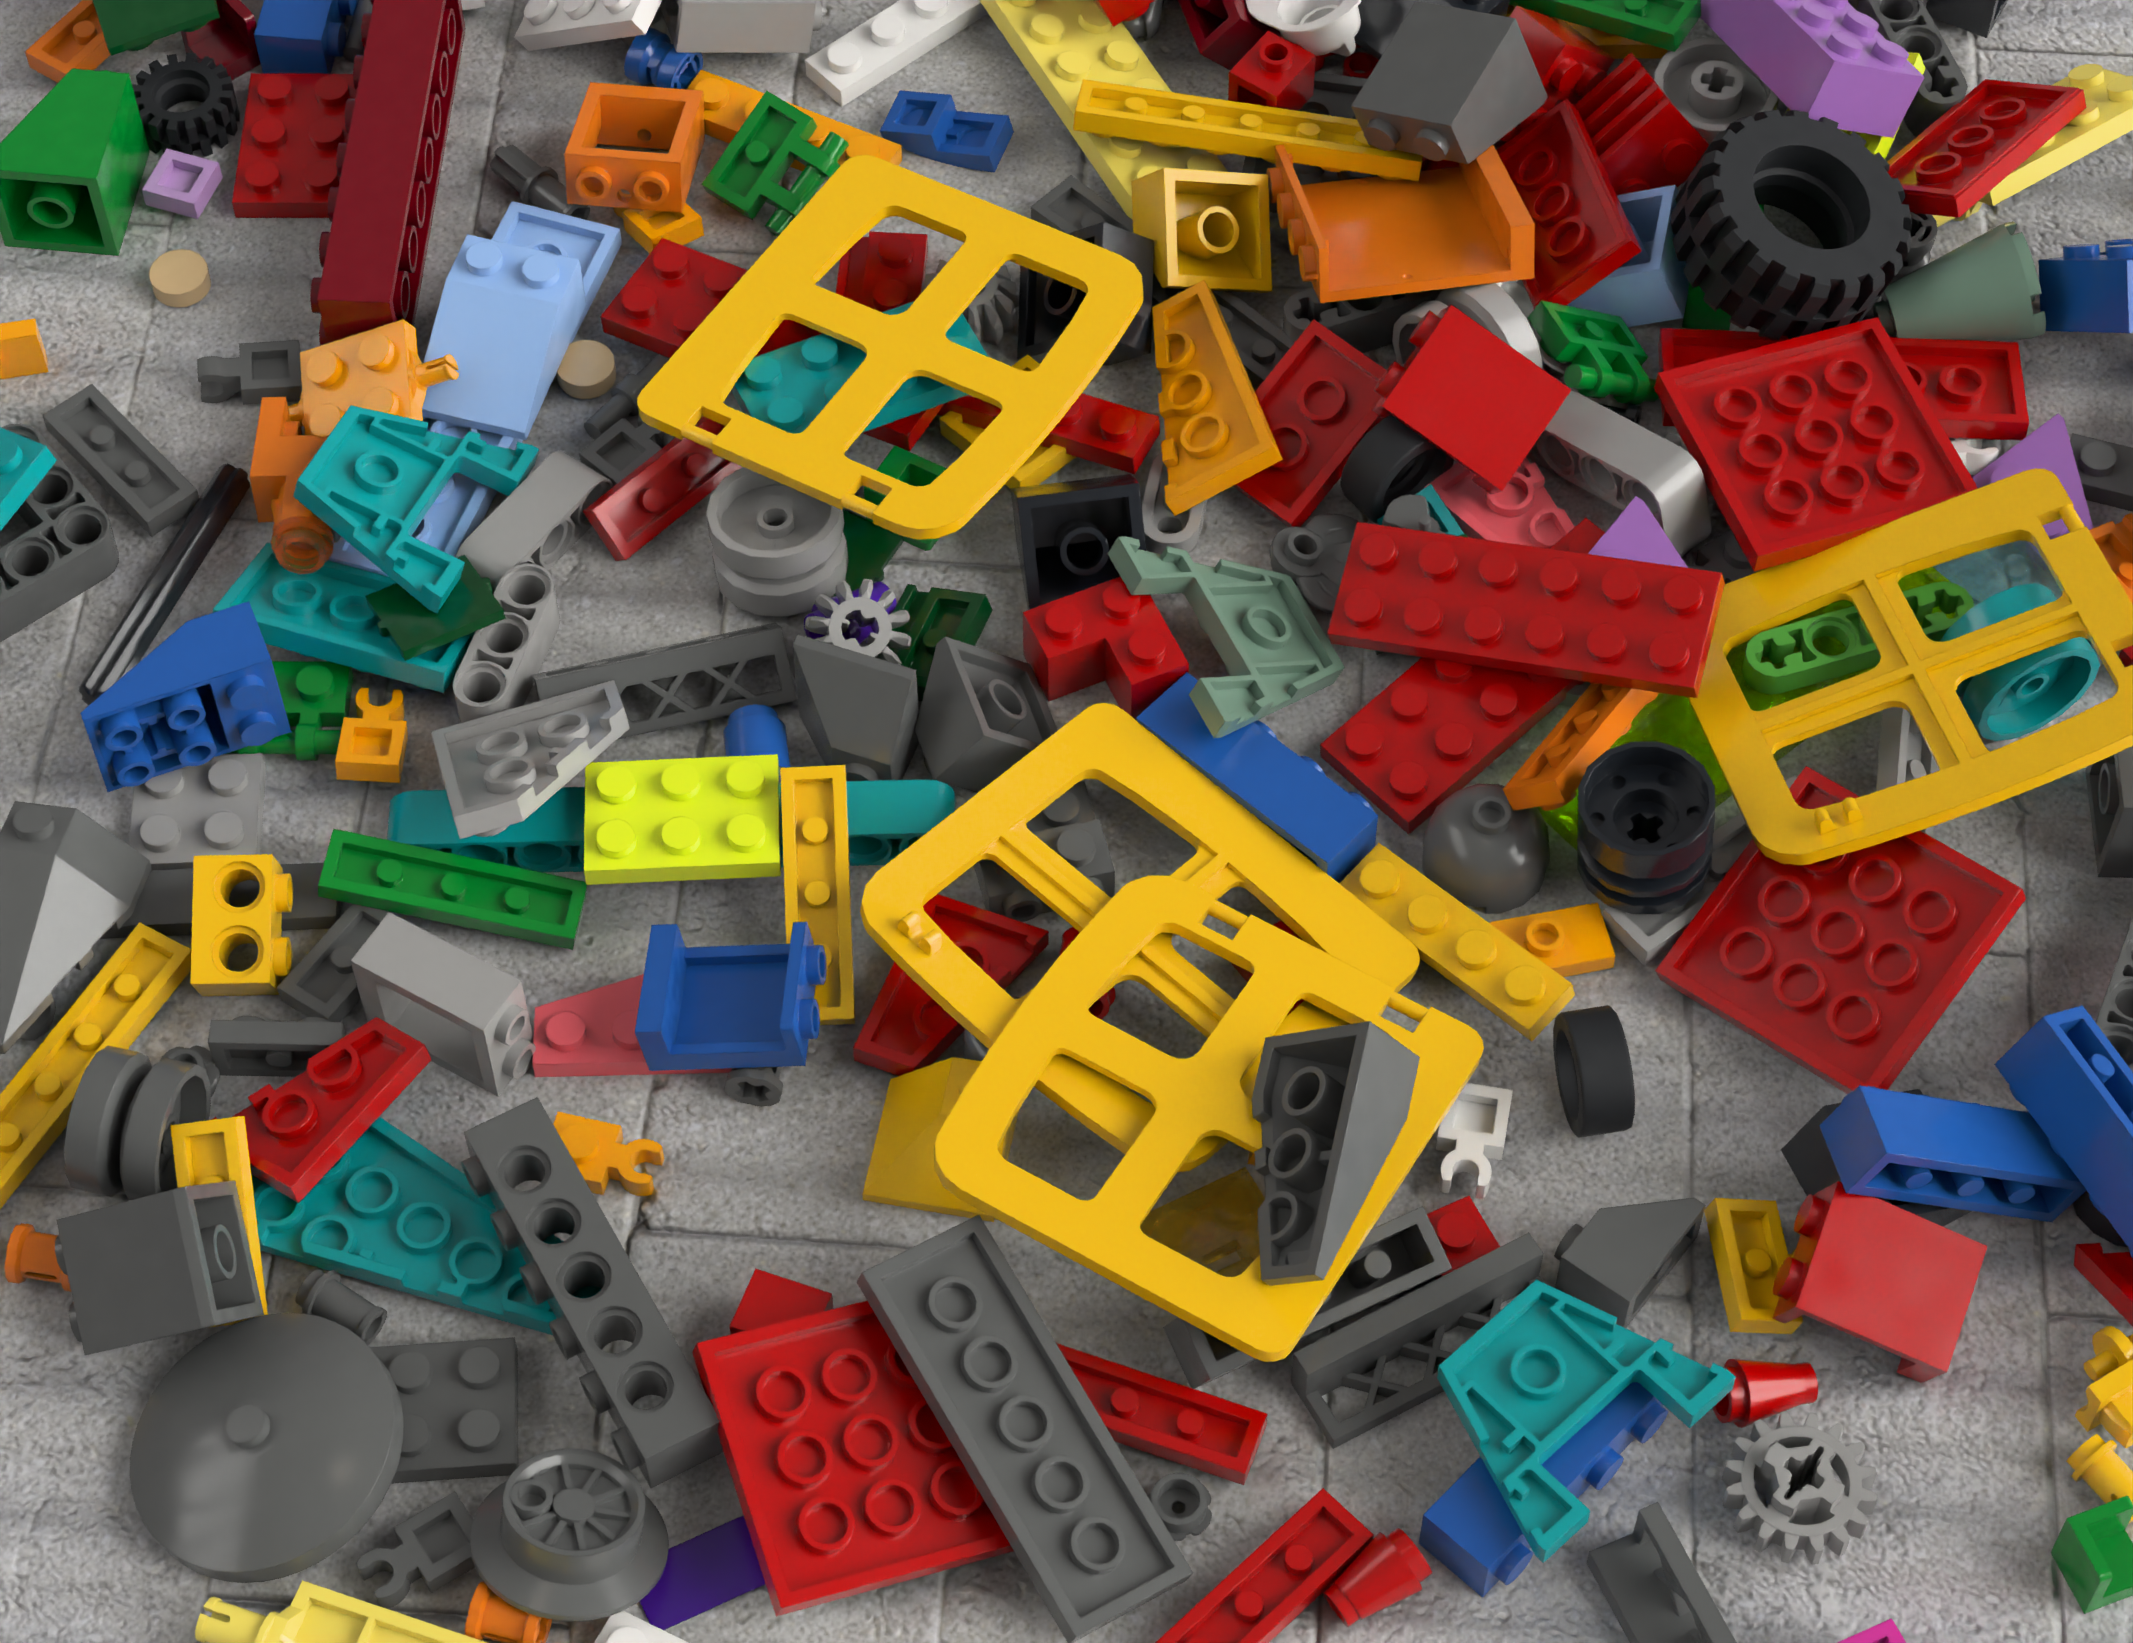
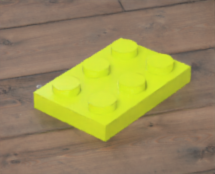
(682, 819)

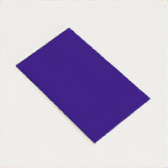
(704, 1575)

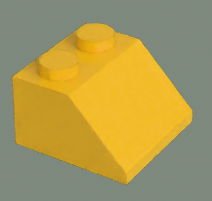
(1206, 228)

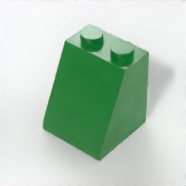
(74, 166)

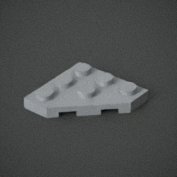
(520, 757)

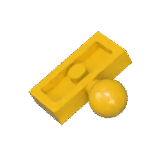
(1747, 1256)

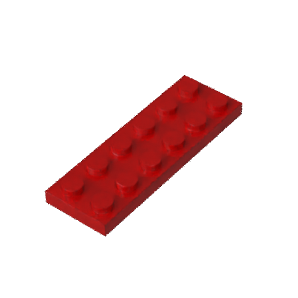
(680, 289)
(1968, 383)
(1527, 609)
(1443, 724)

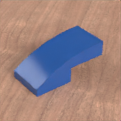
(936, 130)

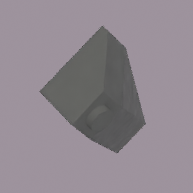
(58, 896)
(1327, 1124)

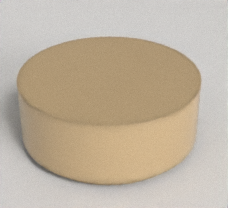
(180, 278)
(587, 370)

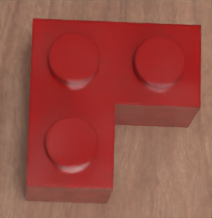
(1564, 60)
(1103, 638)

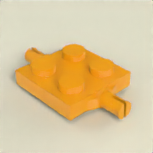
(366, 371)

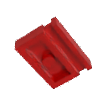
(884, 270)

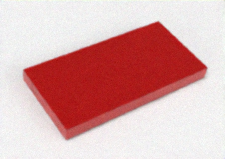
(1980, 143)
(1573, 206)

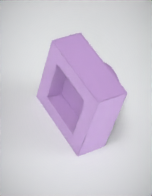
(182, 183)

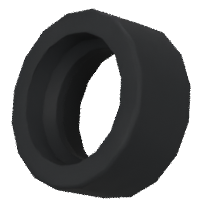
(1389, 465)
(1594, 1071)

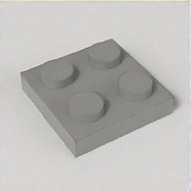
(200, 811)

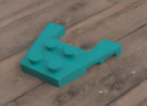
(381, 479)
(1542, 1377)

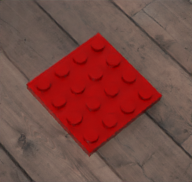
(1812, 440)
(1842, 954)
(839, 1460)

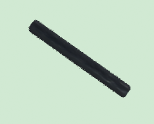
(167, 581)

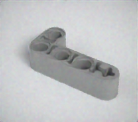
(1625, 461)

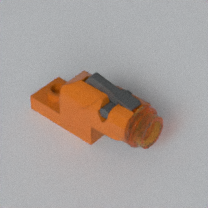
(278, 460)

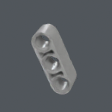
(536, 519)
(526, 633)

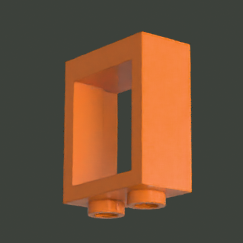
(641, 119)

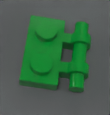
(761, 156)
(1601, 351)
(314, 698)

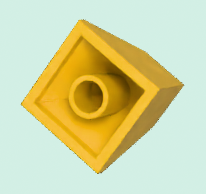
(903, 1151)

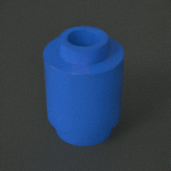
(756, 732)

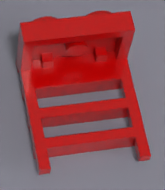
(1639, 131)

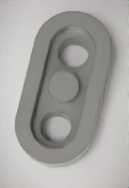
(1159, 518)

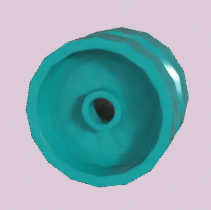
(2032, 688)

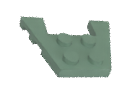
(1255, 623)

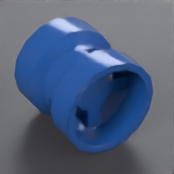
(656, 62)

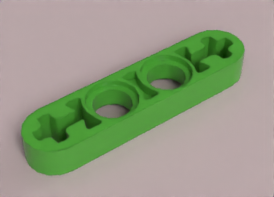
(1812, 666)

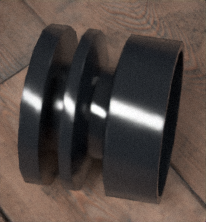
(1645, 827)

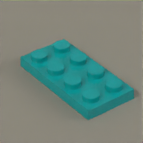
(801, 378)
(330, 620)

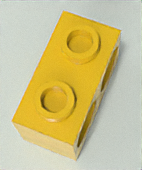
(222, 927)

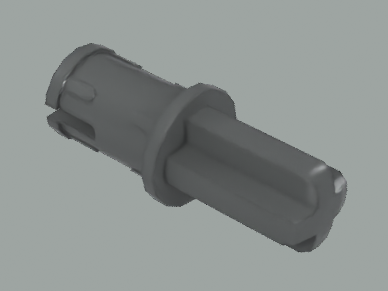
(536, 184)

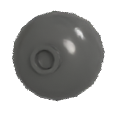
(1486, 849)

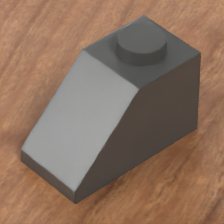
(1626, 1253)

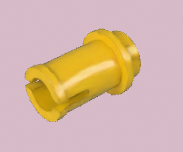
(2102, 1469)

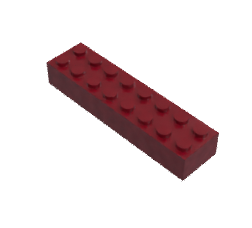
(388, 167)

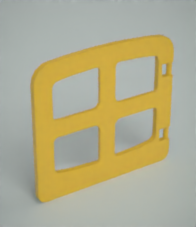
(896, 347)
(1917, 670)
(1231, 852)
(1190, 1101)

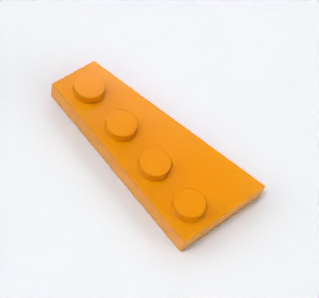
(1206, 401)

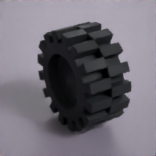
(180, 83)

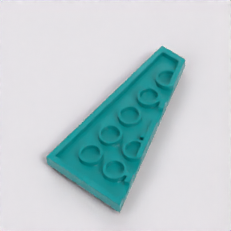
(405, 1224)

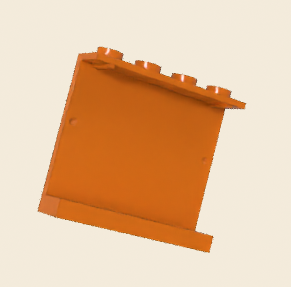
(1403, 233)

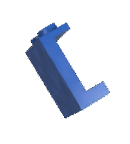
(729, 1002)

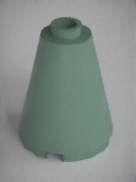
(1969, 293)

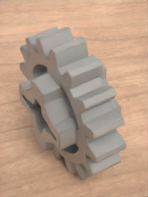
(1819, 1511)

